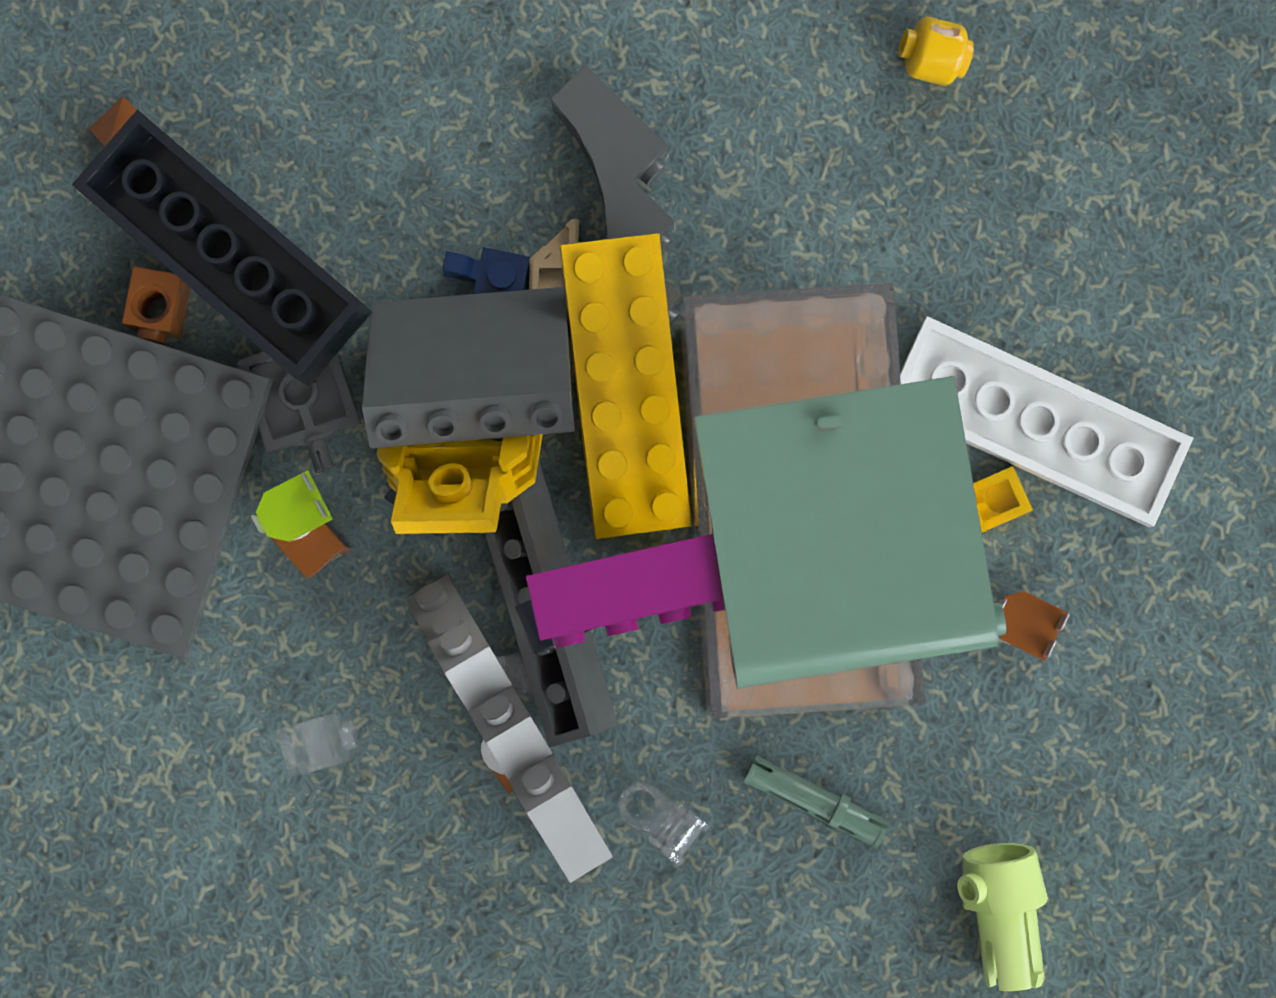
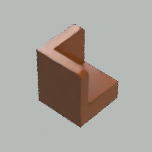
(314, 549)

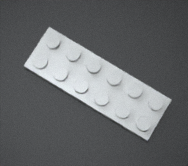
(1052, 424)

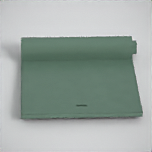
(847, 536)

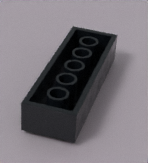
(222, 248)

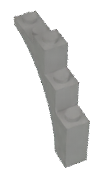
(508, 729)

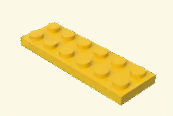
(626, 385)

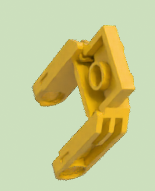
(458, 482)

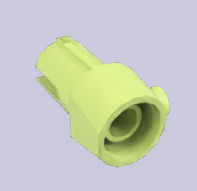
(1005, 890)

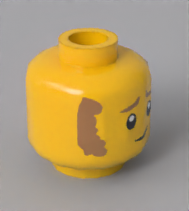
(936, 51)

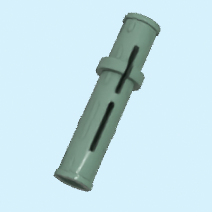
(817, 802)

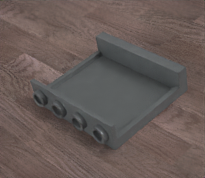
(468, 368)

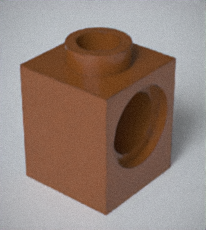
(143, 289)

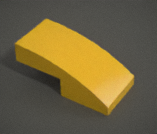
(1000, 499)

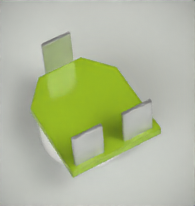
(292, 509)

